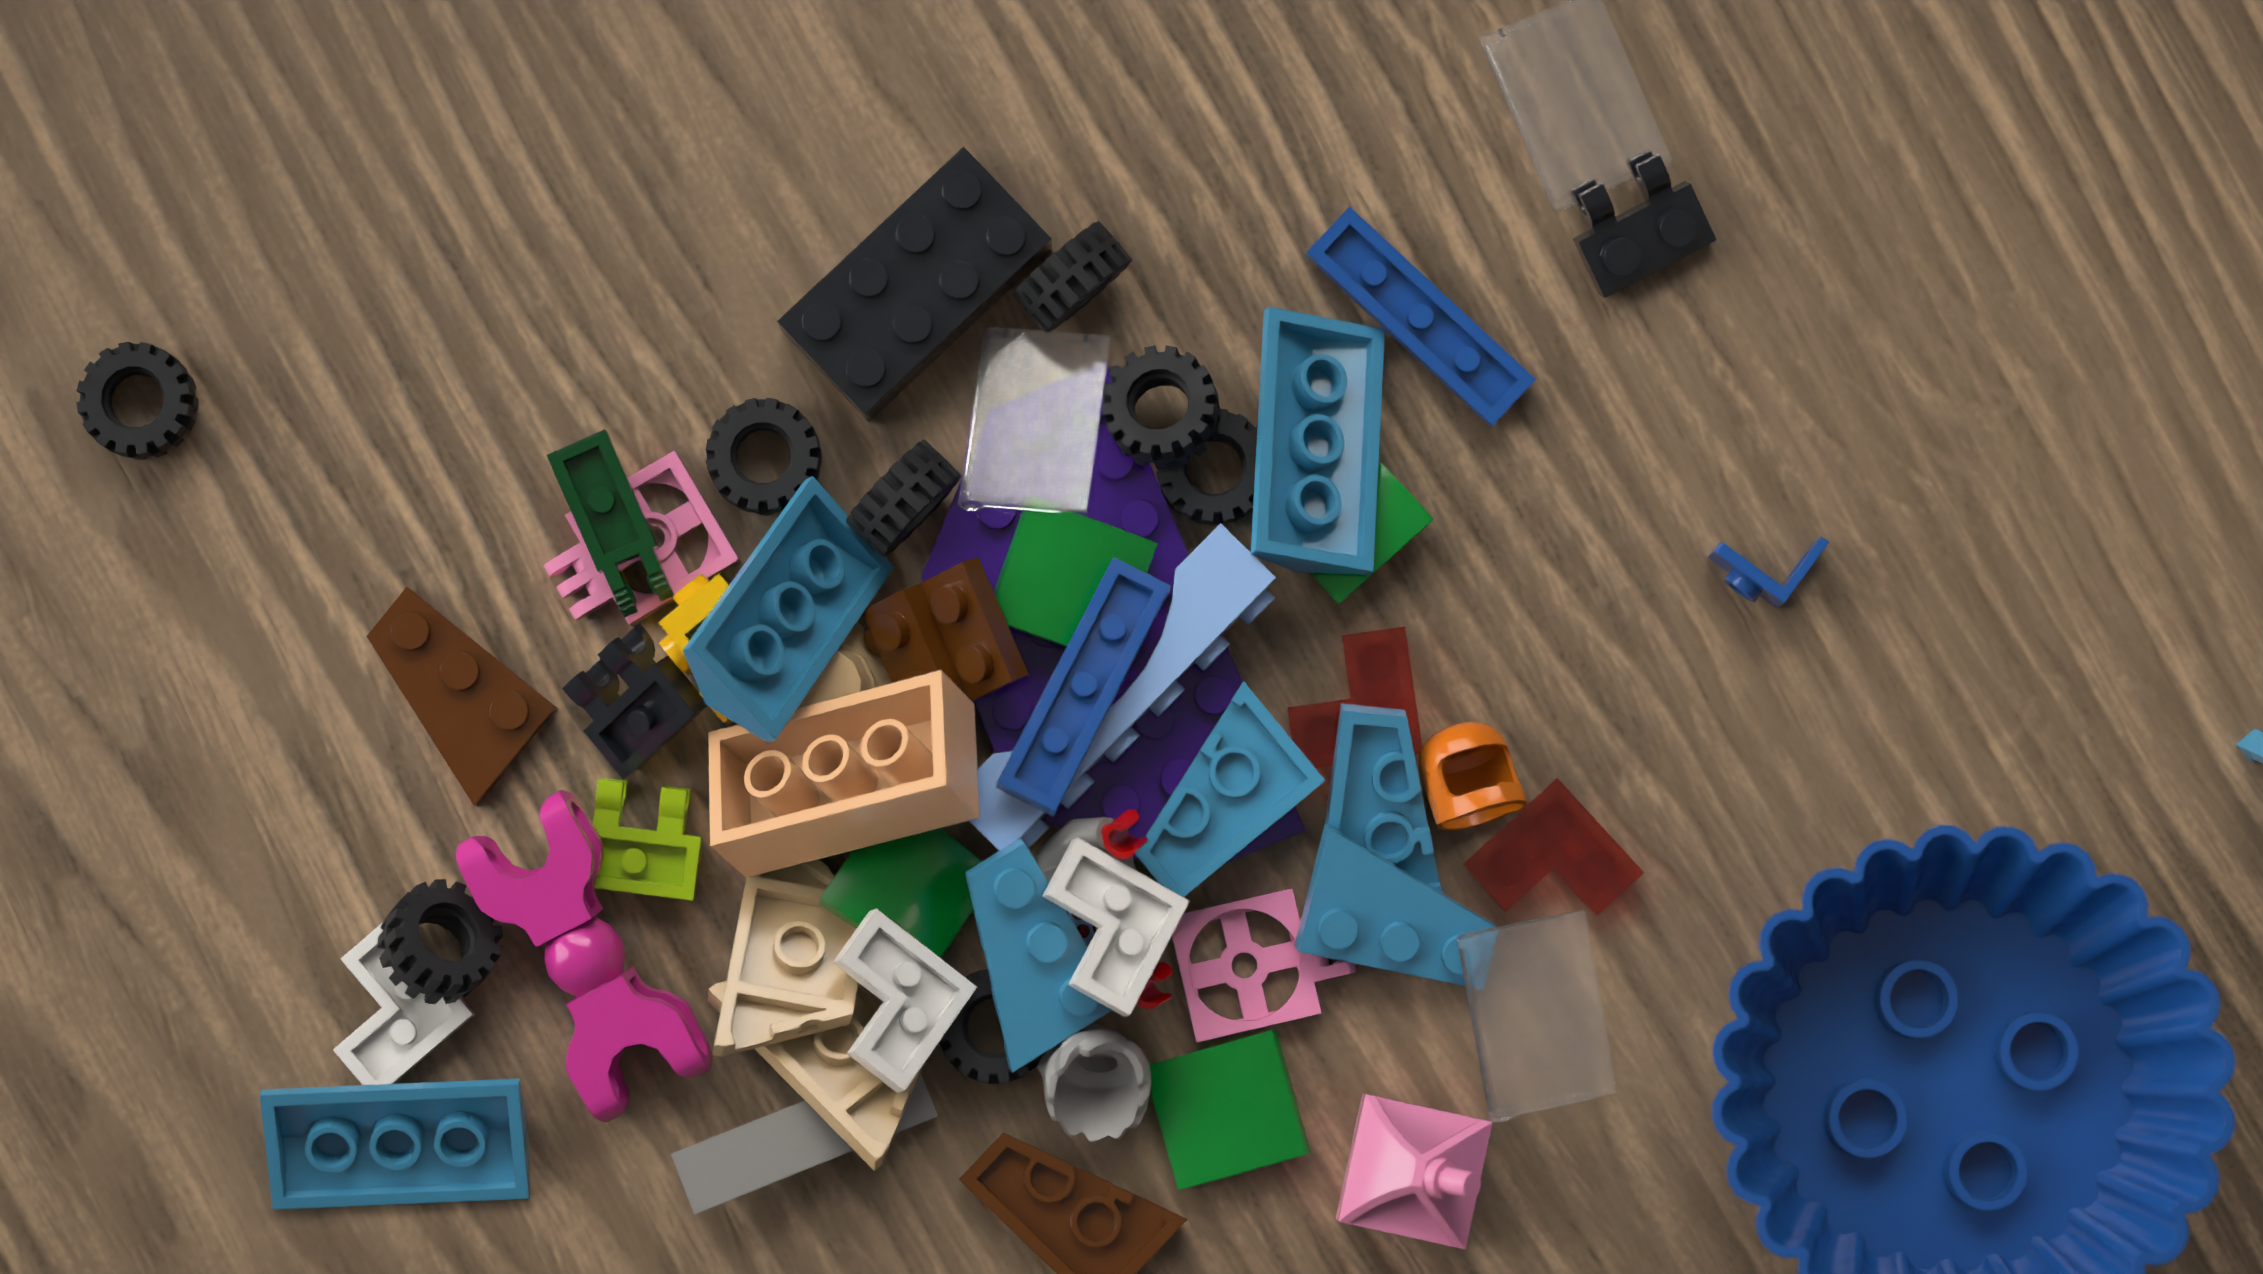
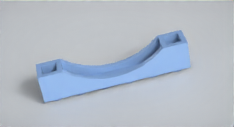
(1209, 595)

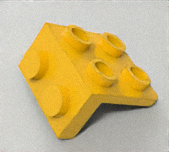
(695, 604)

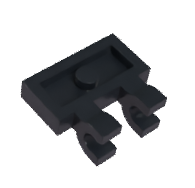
(1645, 237)
(647, 714)

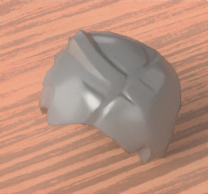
(1096, 1083)

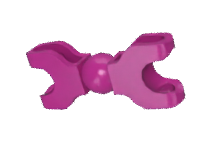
(584, 956)

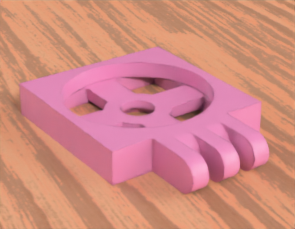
(718, 558)
(1250, 992)

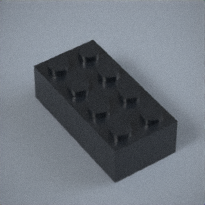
(916, 284)

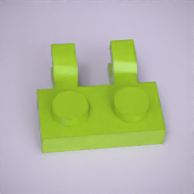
(643, 859)

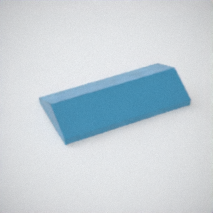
(1317, 443)
(785, 614)
(396, 1143)

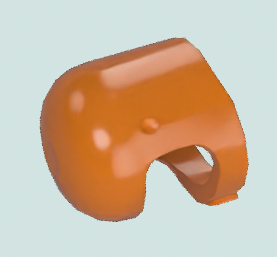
(1469, 776)

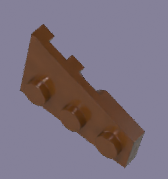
(460, 692)
(1068, 1213)

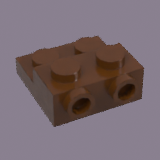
(948, 627)

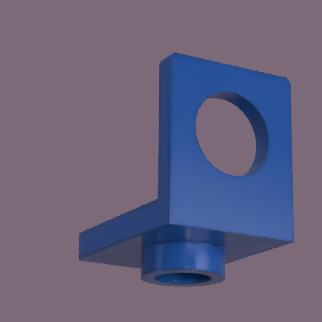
(1752, 582)

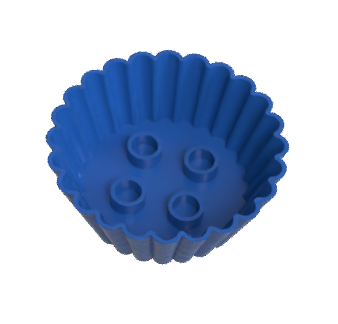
(1973, 1067)

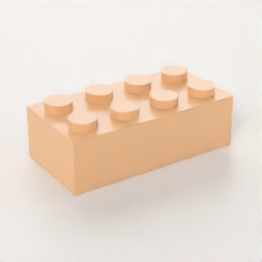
(845, 775)

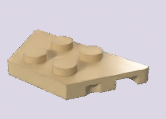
(783, 963)
(837, 1086)

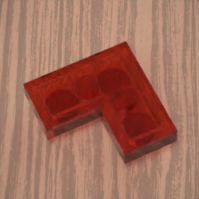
(1376, 677)
(1556, 836)

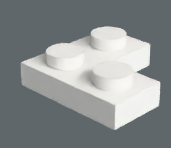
(1131, 917)
(917, 995)
(404, 1026)

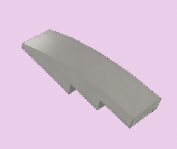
(772, 1150)

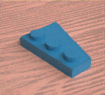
(1378, 790)
(1229, 795)
(1381, 916)
(1028, 955)

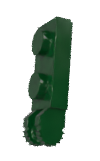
(608, 515)

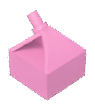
(1413, 1171)

